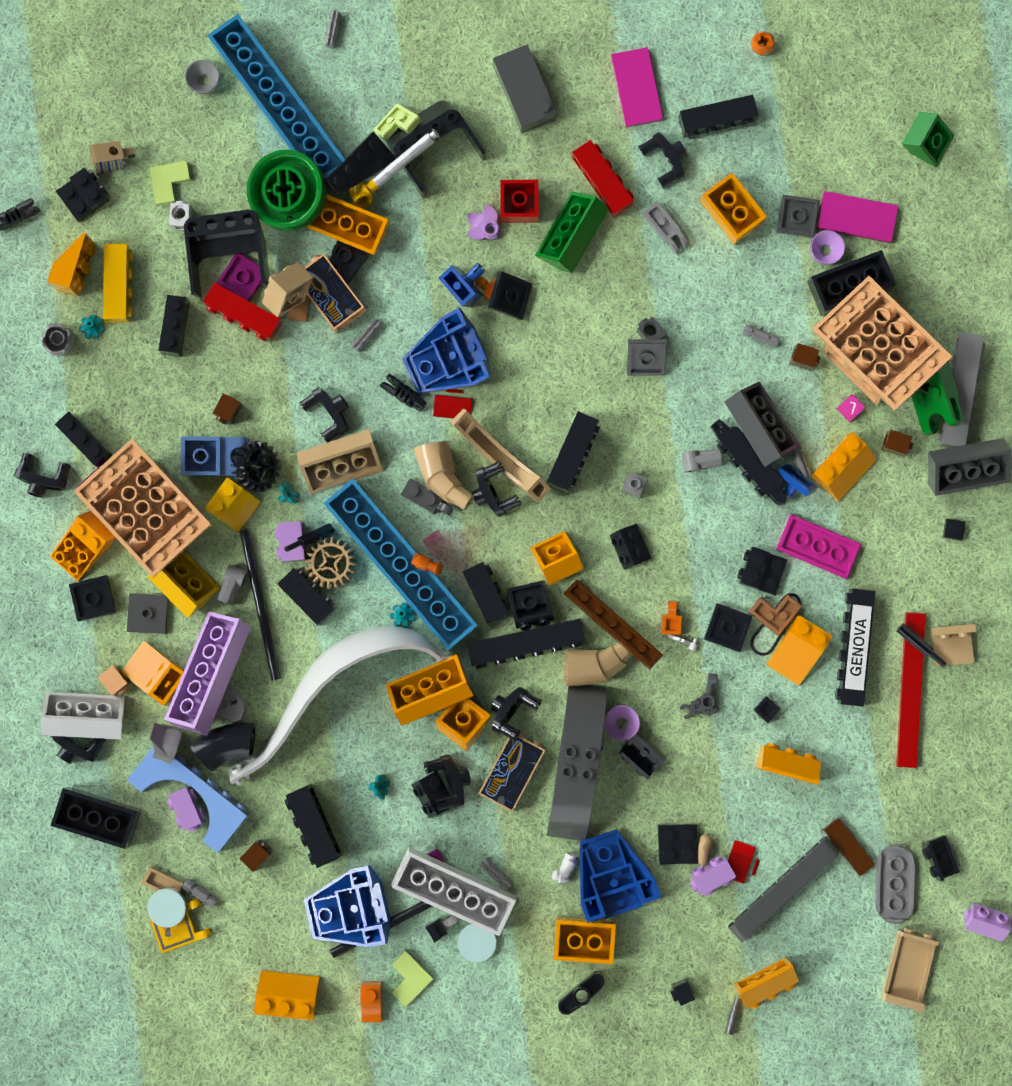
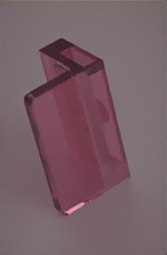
(431, 541)

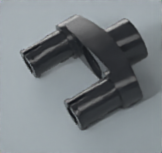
(672, 152)
(334, 407)
(39, 483)
(487, 493)
(506, 709)
(70, 750)
(456, 780)
(591, 985)

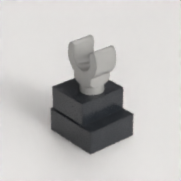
(438, 929)

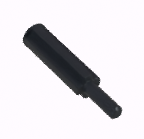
(311, 537)
(919, 643)

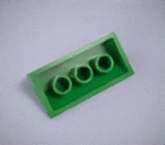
(572, 231)

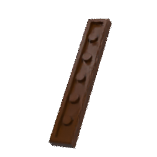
(613, 624)

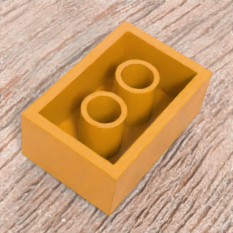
(733, 208)
(584, 941)

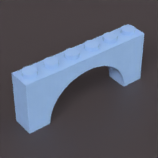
(223, 813)

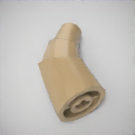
(439, 471)
(593, 666)

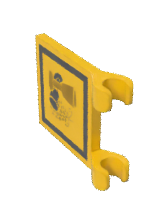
(180, 934)

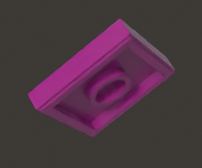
(241, 277)

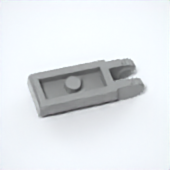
(664, 226)

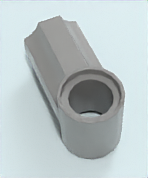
(697, 460)
(233, 580)

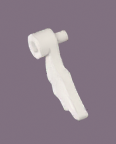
(692, 646)

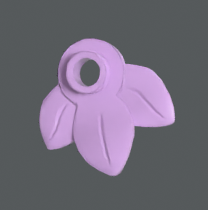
(481, 223)

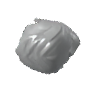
(58, 339)

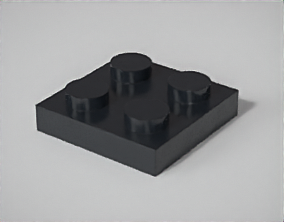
(510, 295)
(92, 598)
(728, 627)
(677, 844)

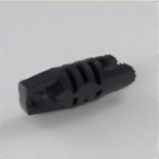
(17, 214)
(403, 393)

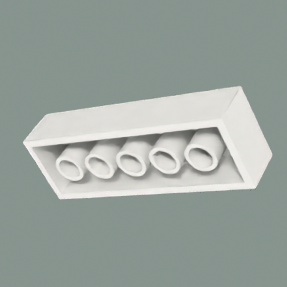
(453, 891)

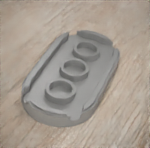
(895, 884)

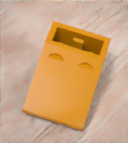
(70, 268)
(83, 545)
(154, 673)

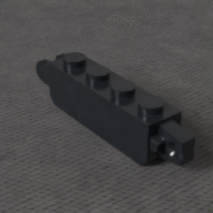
(742, 455)

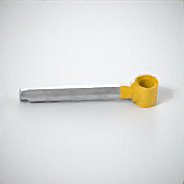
(363, 192)

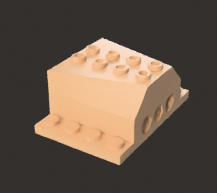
(880, 345)
(143, 507)

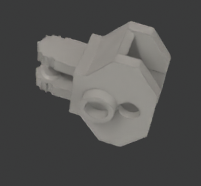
(228, 711)

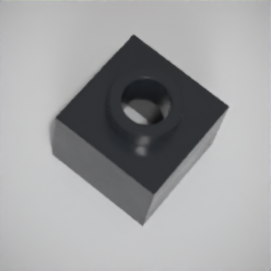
(682, 992)

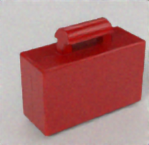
(451, 406)
(740, 860)

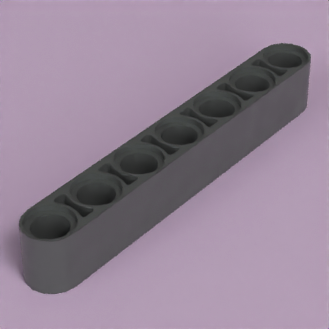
(784, 889)

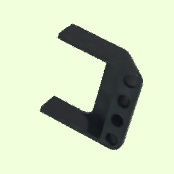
(443, 119)
(224, 236)

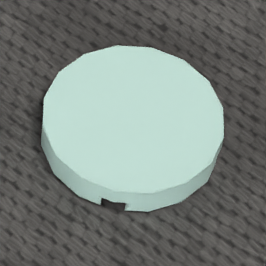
(167, 907)
(476, 943)

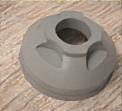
(202, 68)

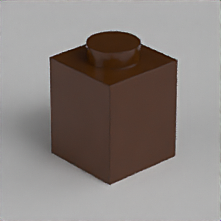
(804, 357)
(227, 409)
(897, 443)
(256, 855)

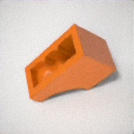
(371, 1001)

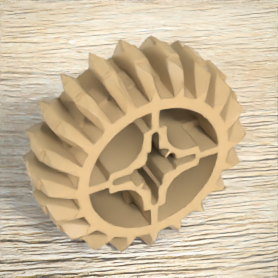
(322, 568)

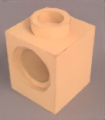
(114, 681)

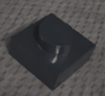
(954, 529)
(766, 709)

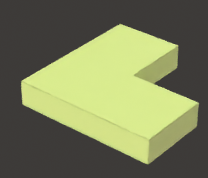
(397, 118)
(163, 178)
(415, 978)

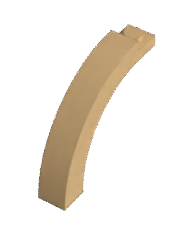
(492, 451)

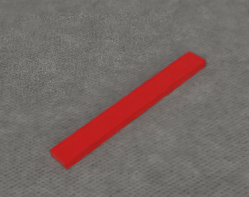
(910, 695)

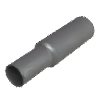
(733, 1016)

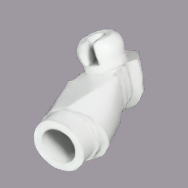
(566, 868)

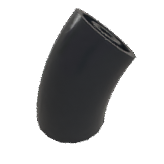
(225, 744)

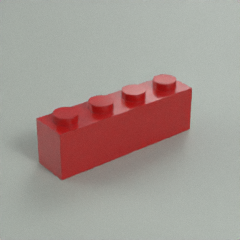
(602, 178)
(242, 312)

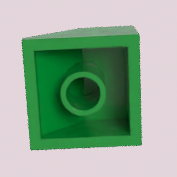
(928, 138)

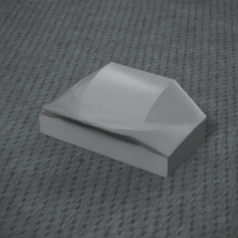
(165, 741)

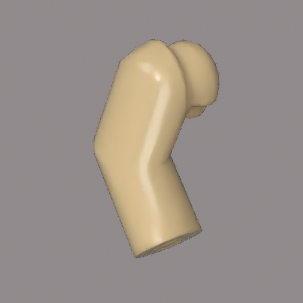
(704, 848)

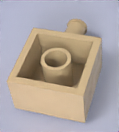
(287, 289)

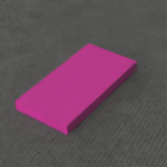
(636, 87)
(857, 217)
(818, 546)

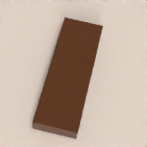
(848, 846)

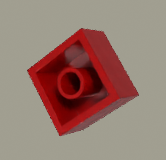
(519, 201)

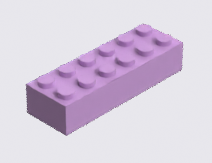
(207, 673)

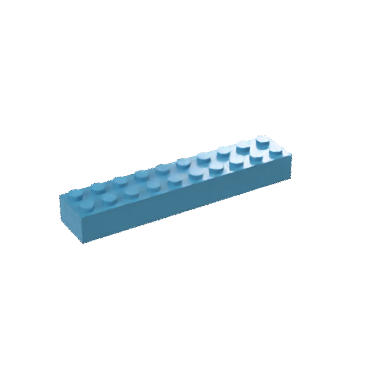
(274, 94)
(394, 558)

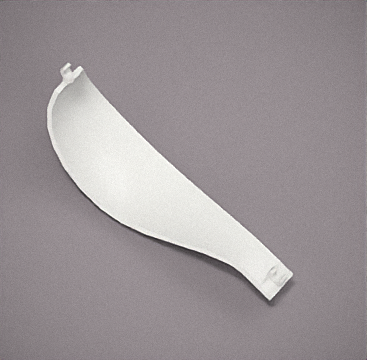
(324, 669)

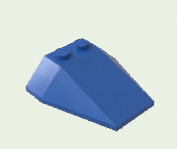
(448, 356)
(613, 878)
(350, 910)

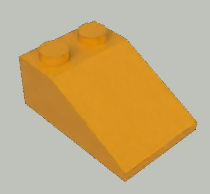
(799, 650)

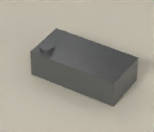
(524, 88)
(761, 423)
(969, 466)

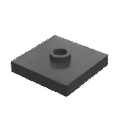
(797, 216)
(646, 357)
(147, 613)

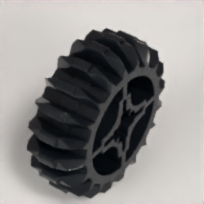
(259, 452)

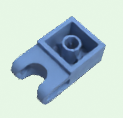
(217, 452)

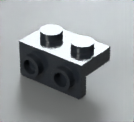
(630, 546)
(642, 755)
(428, 790)
(940, 858)

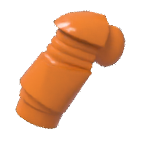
(424, 563)

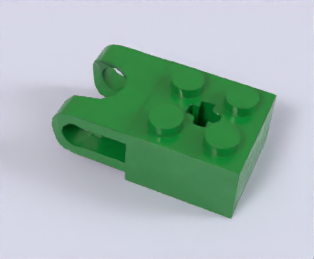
(938, 398)

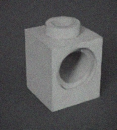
(633, 485)

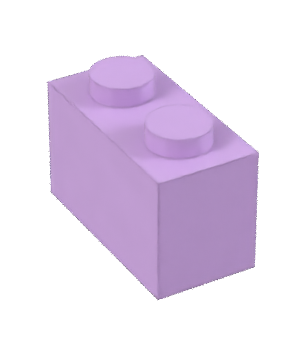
(287, 534)

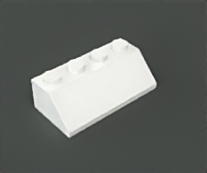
(82, 715)

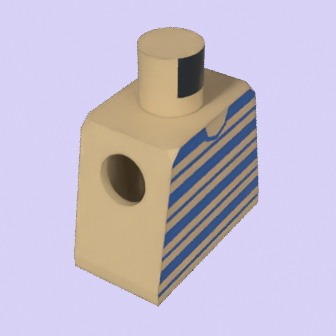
(110, 156)

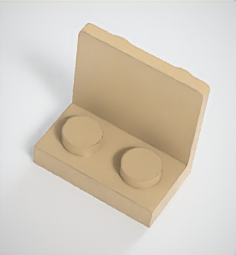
(954, 644)

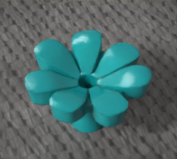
(91, 326)
(288, 493)
(405, 617)
(379, 786)

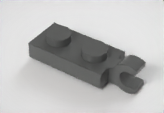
(423, 497)

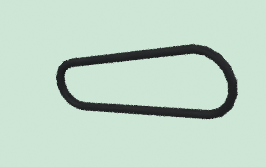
(759, 629)

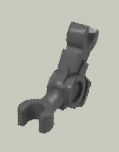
(705, 701)

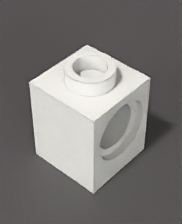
(175, 209)

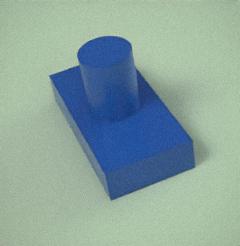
(796, 482)

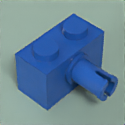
(462, 284)

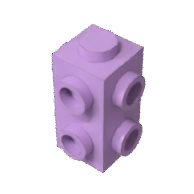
(186, 808)
(711, 876)
(987, 922)

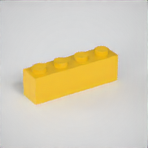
(117, 283)

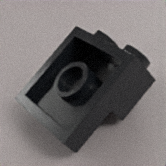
(83, 194)
(761, 570)
(530, 605)

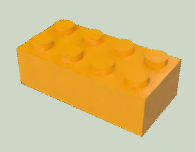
(429, 690)

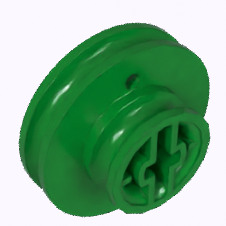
(277, 193)

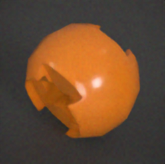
(765, 37)

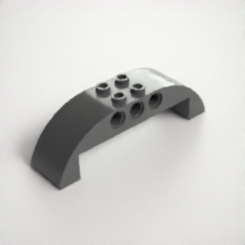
(577, 762)

